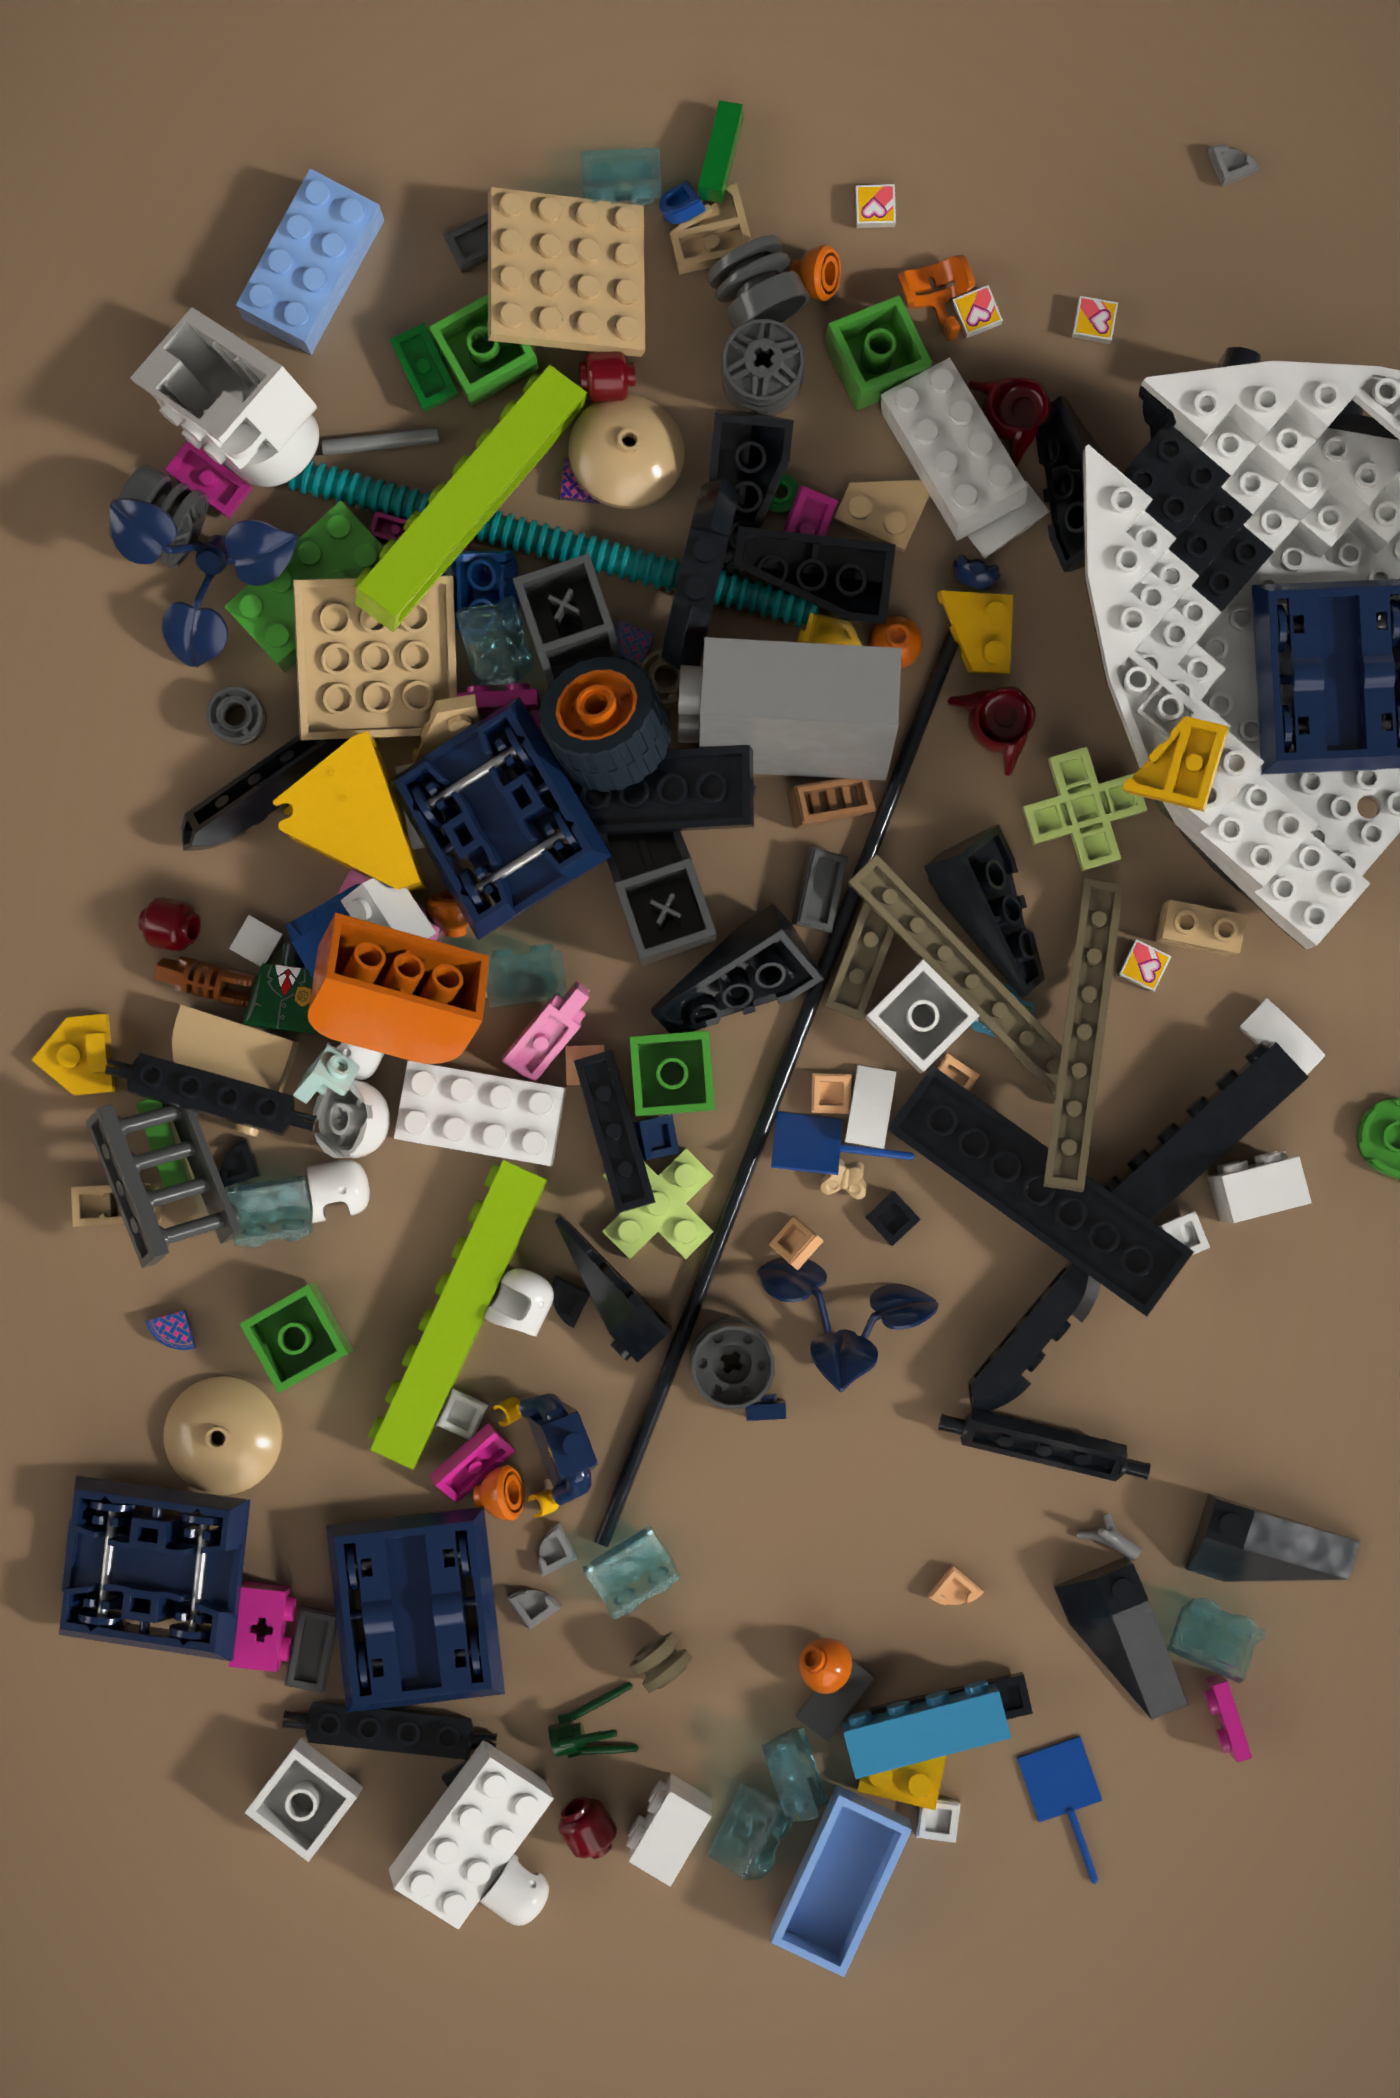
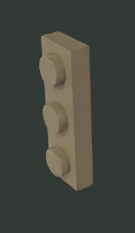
(860, 964)

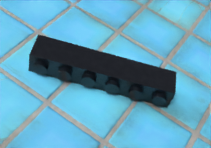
(1209, 1130)

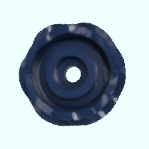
(975, 573)

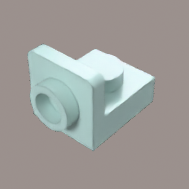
(328, 1070)

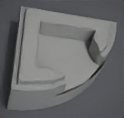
(1231, 164)
(555, 1550)
(533, 1605)

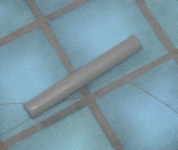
(380, 441)

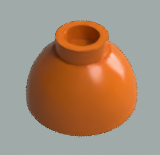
(819, 271)
(899, 633)
(446, 914)
(501, 1493)
(825, 1665)

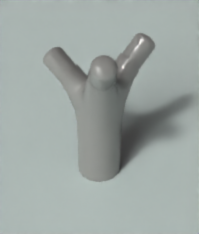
(1112, 1538)

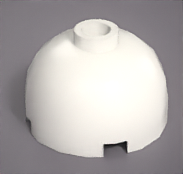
(353, 1122)

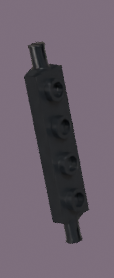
(211, 1094)
(1044, 1445)
(389, 1730)

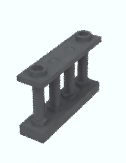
(138, 1203)

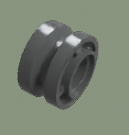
(227, 700)

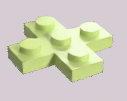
(1082, 809)
(669, 1214)

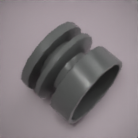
(757, 282)
(760, 388)
(183, 505)
(736, 1385)

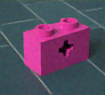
(251, 1647)

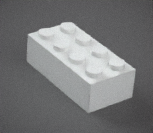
(953, 449)
(480, 1113)
(470, 1834)

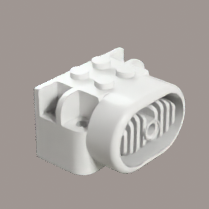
(231, 401)

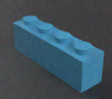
(925, 1729)

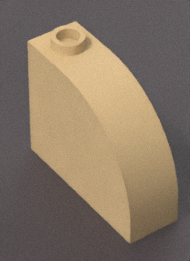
(232, 1051)

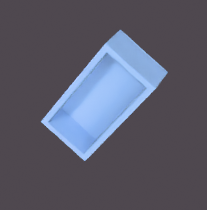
(310, 261)
(840, 1880)

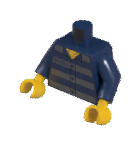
(561, 1445)

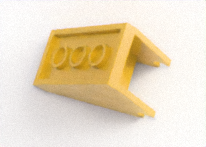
(353, 815)

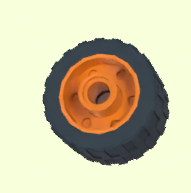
(605, 723)

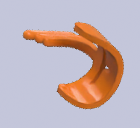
(950, 270)

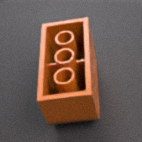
(396, 991)

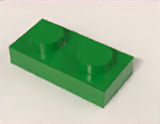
(424, 367)

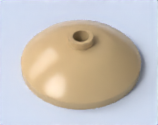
(624, 474)
(250, 1431)

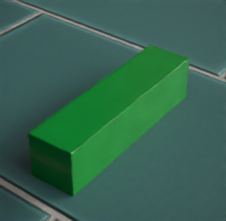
(720, 151)

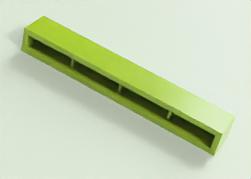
(469, 498)
(458, 1313)

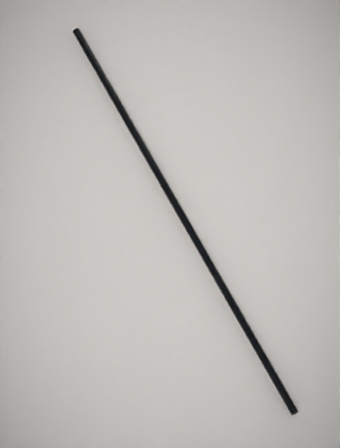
(773, 1099)

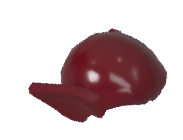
(1015, 410)
(999, 721)

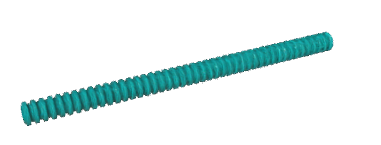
(553, 542)

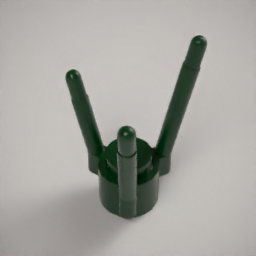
(570, 1738)

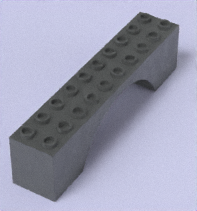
(648, 869)

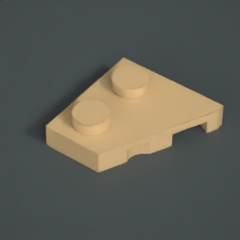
(711, 234)
(446, 720)

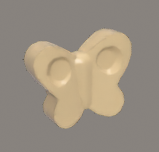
(848, 1178)

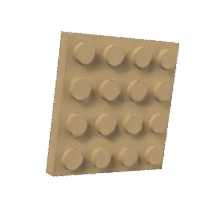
(565, 272)
(362, 674)

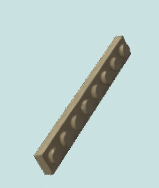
(960, 969)
(1083, 1035)

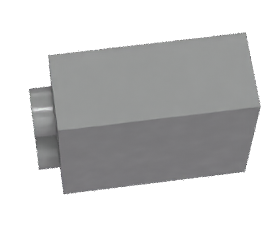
(795, 705)

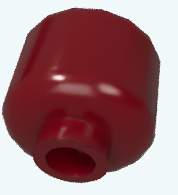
(606, 376)
(169, 924)
(587, 1828)

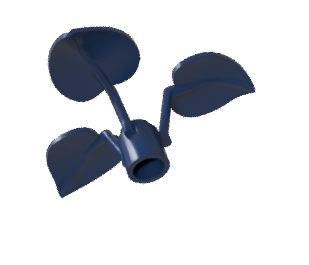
(254, 546)
(844, 1354)

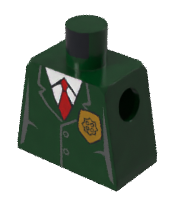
(282, 995)

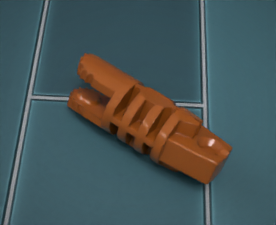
(205, 979)

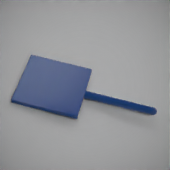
(815, 1144)
(1060, 1783)

